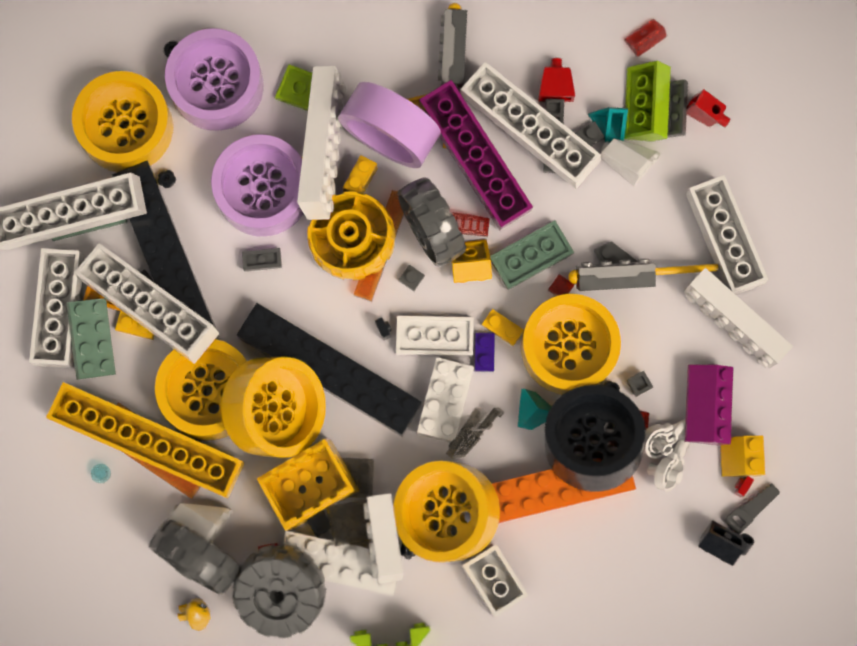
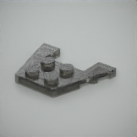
(471, 432)

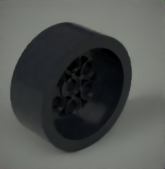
(607, 410)

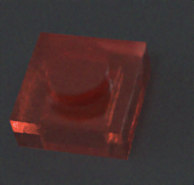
(561, 286)

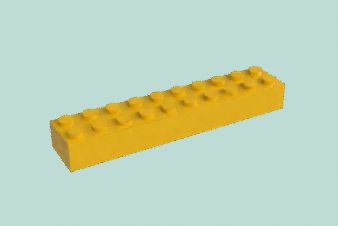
(145, 440)

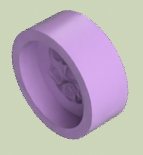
(206, 50)
(389, 124)
(239, 163)

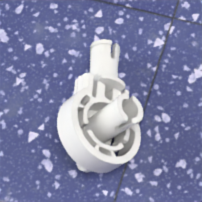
(662, 438)
(670, 468)

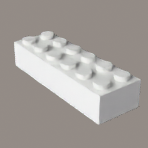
(726, 235)
(55, 287)
(738, 319)
(341, 564)

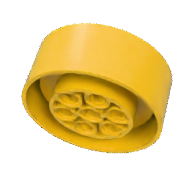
(110, 94)
(585, 316)
(176, 404)
(293, 419)
(416, 520)

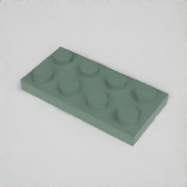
(531, 255)
(91, 338)

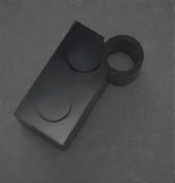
(725, 543)

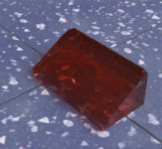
(646, 37)

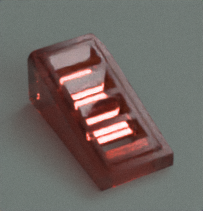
(461, 216)

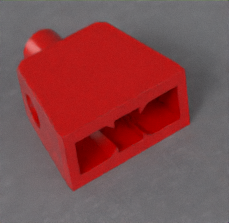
(557, 82)
(707, 109)

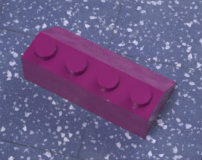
(709, 404)

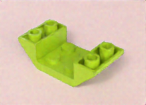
(418, 633)

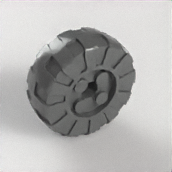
(431, 221)
(194, 556)
(279, 591)

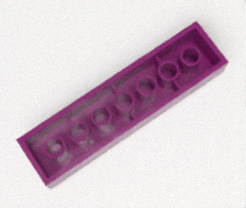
(476, 155)

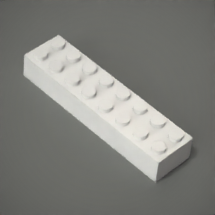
(530, 125)
(321, 143)
(71, 211)
(147, 303)

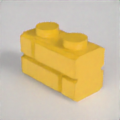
(360, 175)

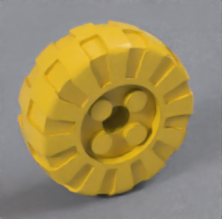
(355, 254)

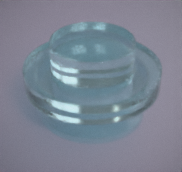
(100, 473)

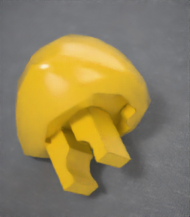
(196, 613)

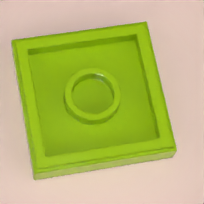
(295, 87)

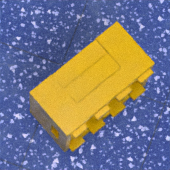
(283, 484)

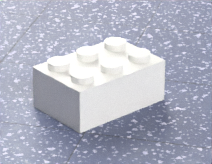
(495, 580)

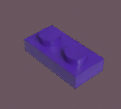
(484, 352)

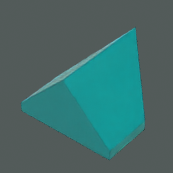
(611, 122)
(532, 410)

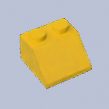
(473, 264)
(743, 457)

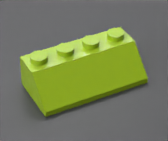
(647, 101)

